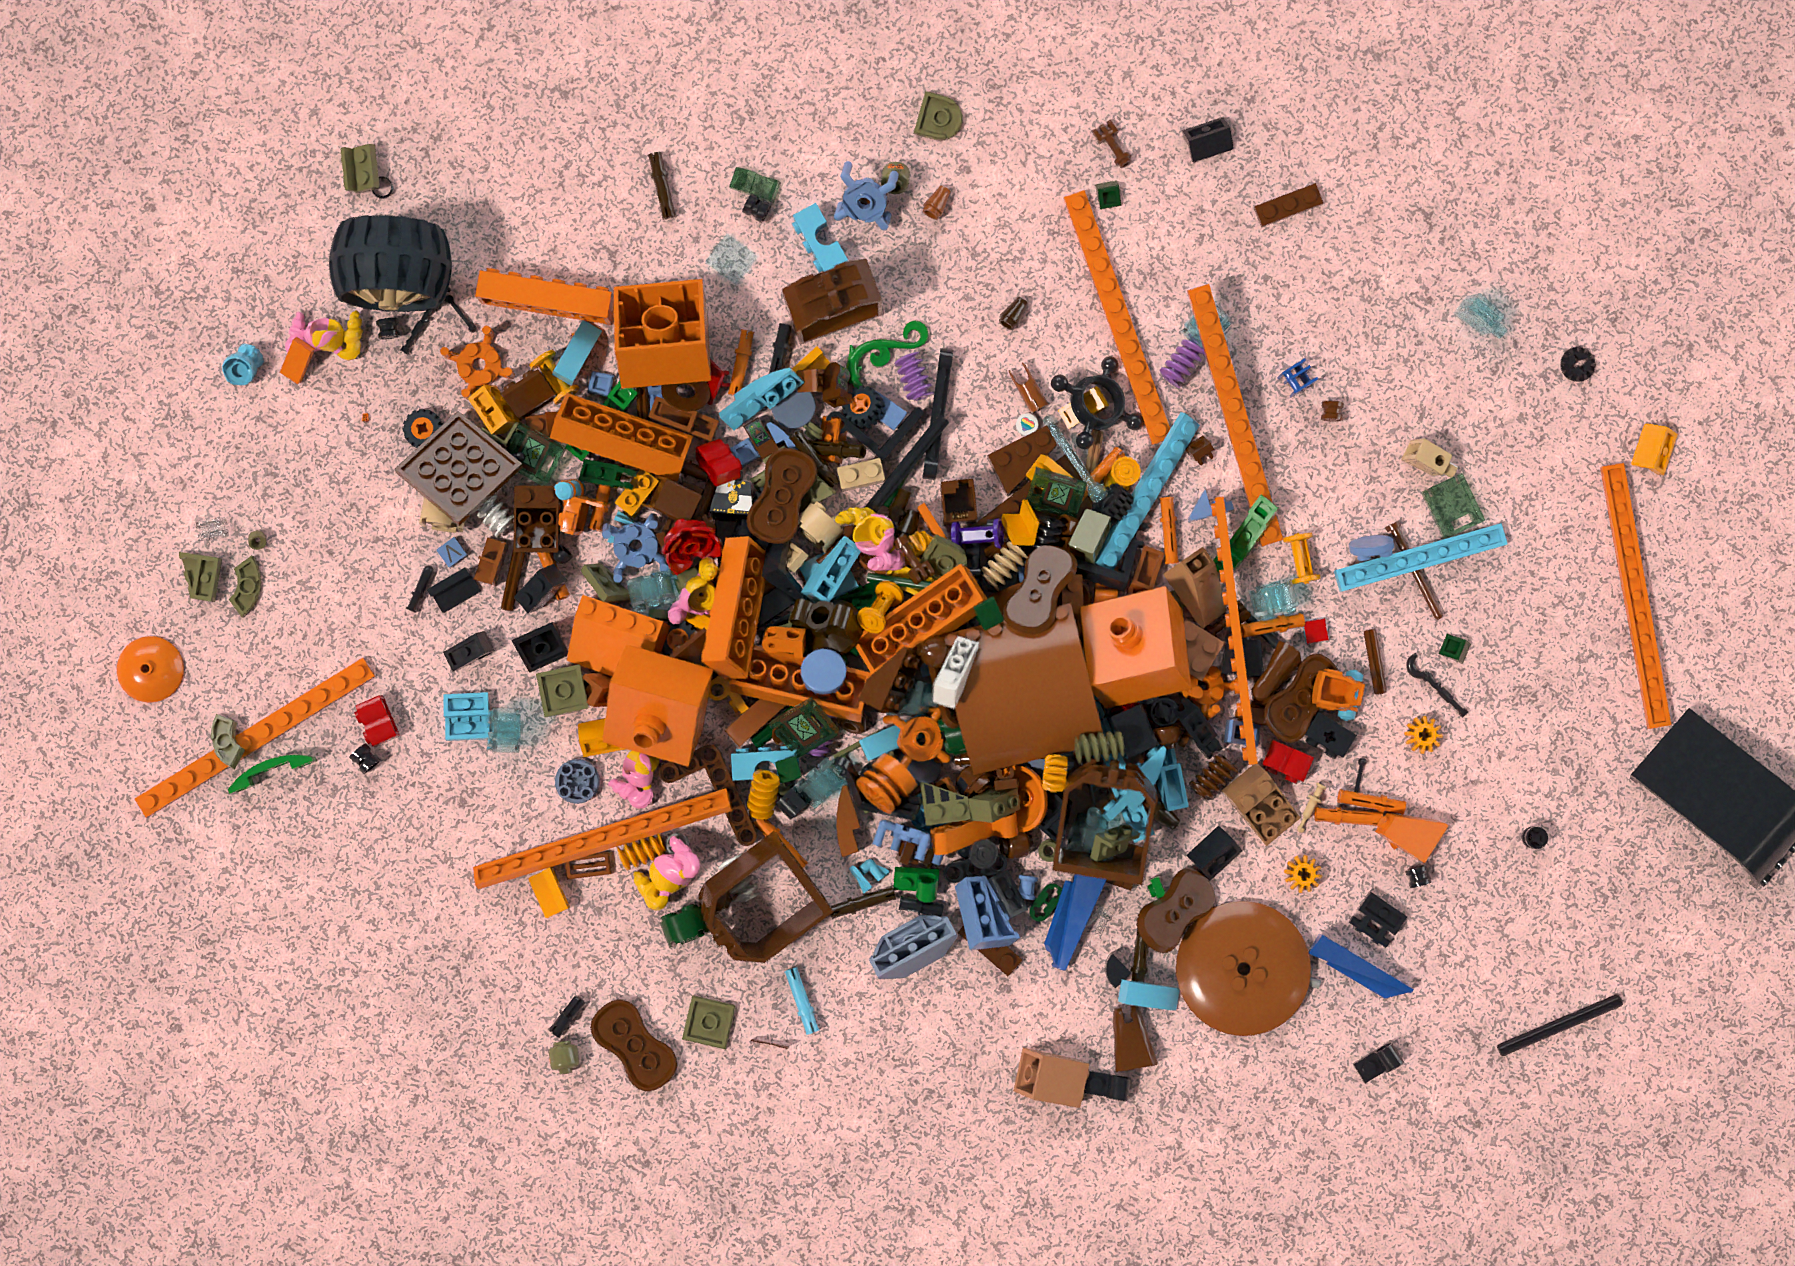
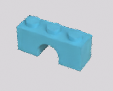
(808, 224)
(745, 763)

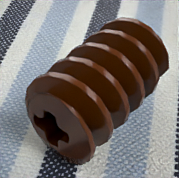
(1213, 777)

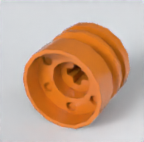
(886, 783)

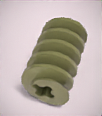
(1099, 746)

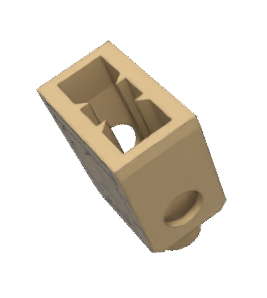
(1429, 458)

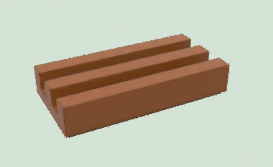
(607, 863)

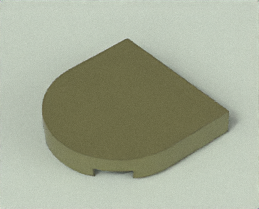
(938, 117)
(943, 556)

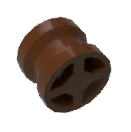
(1332, 411)

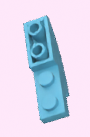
(760, 393)
(1132, 799)

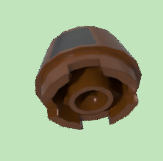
(972, 785)

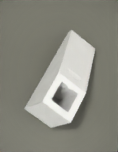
(955, 672)

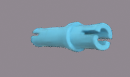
(801, 1000)

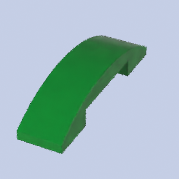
(617, 399)
(1250, 531)
(245, 780)

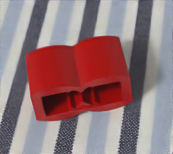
(718, 462)
(377, 721)
(1287, 761)

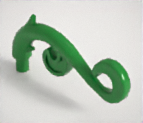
(882, 345)

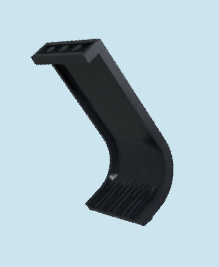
(1723, 794)

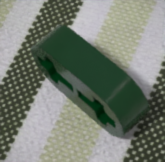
(1041, 898)

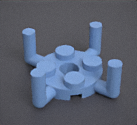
(865, 189)
(635, 557)
(908, 834)

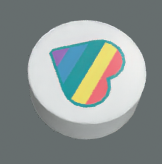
(1026, 424)

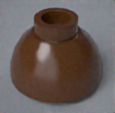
(932, 651)
(853, 726)
(1168, 735)

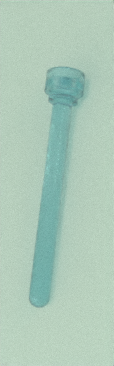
(1096, 491)

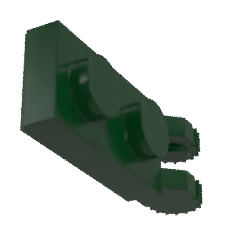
(605, 474)

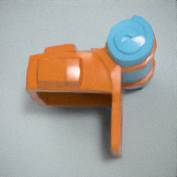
(575, 505)
(1339, 692)

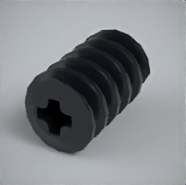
(1048, 533)

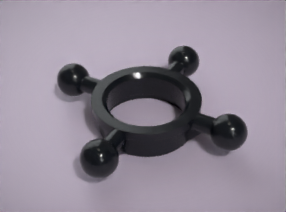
(1084, 439)

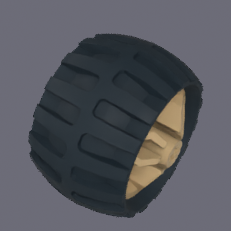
(390, 263)

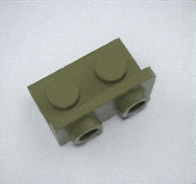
(360, 168)
(1112, 841)

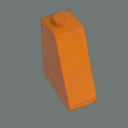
(1412, 834)

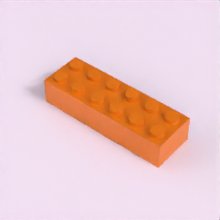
(545, 297)
(621, 437)
(735, 609)
(928, 614)
(779, 680)

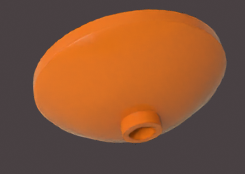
(164, 671)
(1031, 796)

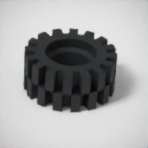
(1115, 503)

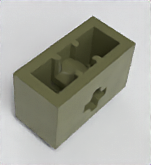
(994, 804)

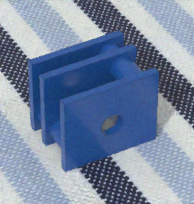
(1301, 373)

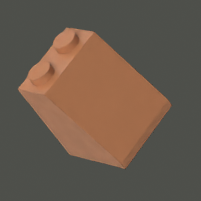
(1051, 1078)

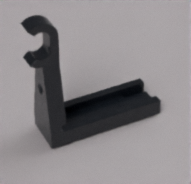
(870, 445)
(775, 571)
(1109, 577)
(907, 809)

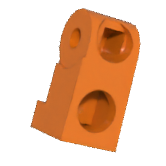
(785, 640)

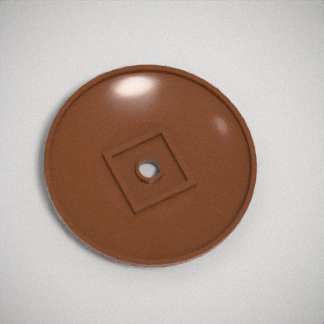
(1210, 960)

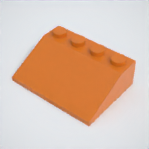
(605, 629)

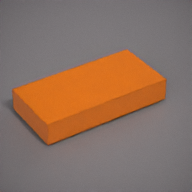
(297, 360)
(930, 521)

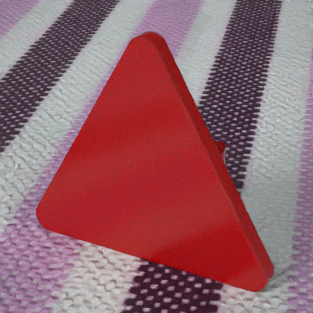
(716, 382)

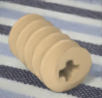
(1003, 565)

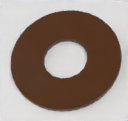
(698, 401)

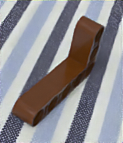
(710, 767)

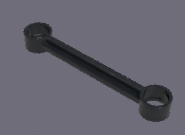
(938, 408)

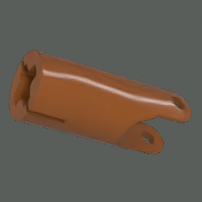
(1030, 392)

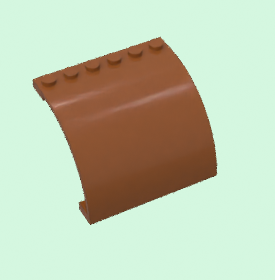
(1024, 694)

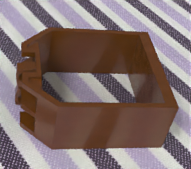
(832, 300)
(1113, 867)
(783, 934)

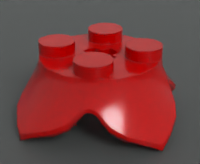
(688, 541)

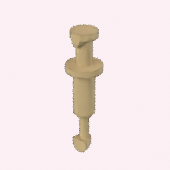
(1311, 806)

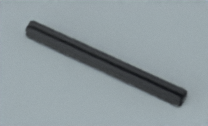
(907, 463)
(1559, 1025)

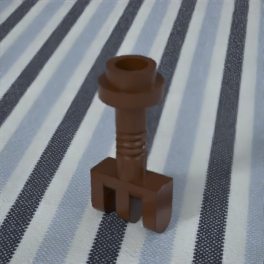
(1122, 159)
(919, 570)
(1244, 614)

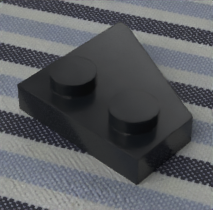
(1052, 817)

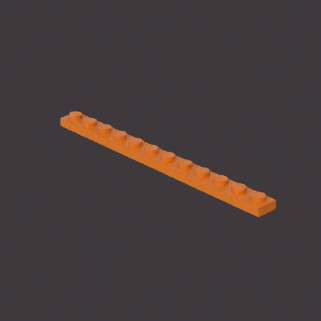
(1117, 316)
(1231, 403)
(1635, 596)
(1235, 640)
(257, 736)
(602, 838)

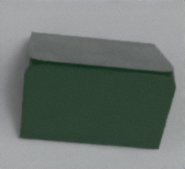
(1108, 194)
(988, 614)
(1455, 648)
(788, 769)

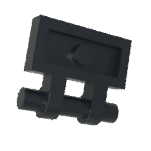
(1380, 912)

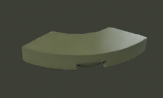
(247, 586)
(224, 741)

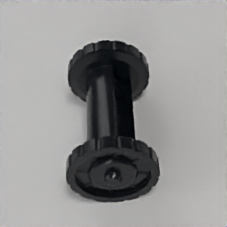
(981, 853)

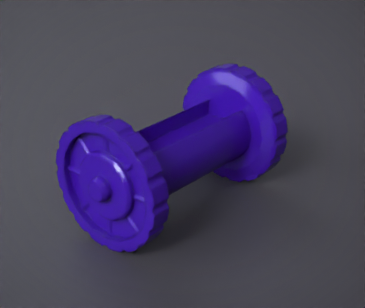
(978, 534)

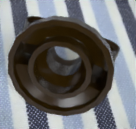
(828, 624)

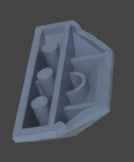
(912, 946)

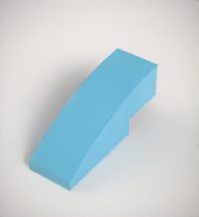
(576, 352)
(1171, 782)
(1148, 995)

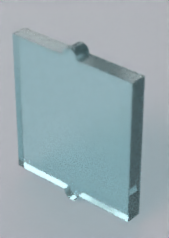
(731, 259)

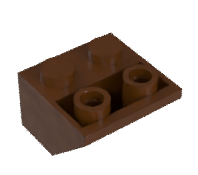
(528, 394)

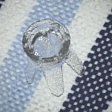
(1102, 916)

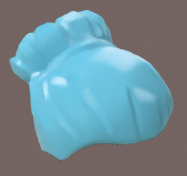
(242, 365)

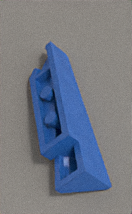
(1071, 917)
(1357, 968)

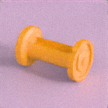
(559, 386)
(1124, 472)
(1301, 558)
(873, 618)

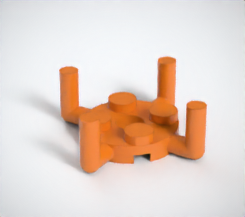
(475, 351)
(1214, 692)
(908, 733)

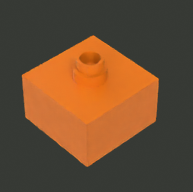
(661, 333)
(1135, 647)
(657, 705)

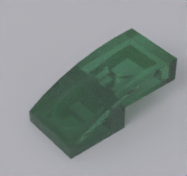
(750, 182)

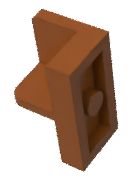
(491, 561)
(597, 689)

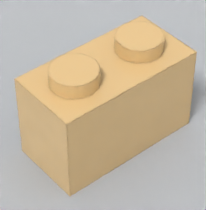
(861, 474)

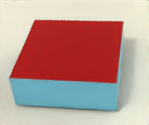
(1315, 631)

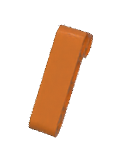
(961, 834)

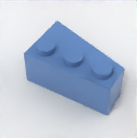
(982, 916)

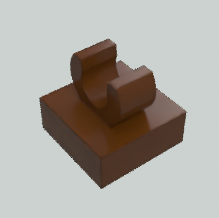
(1199, 449)
(1006, 782)
(905, 853)

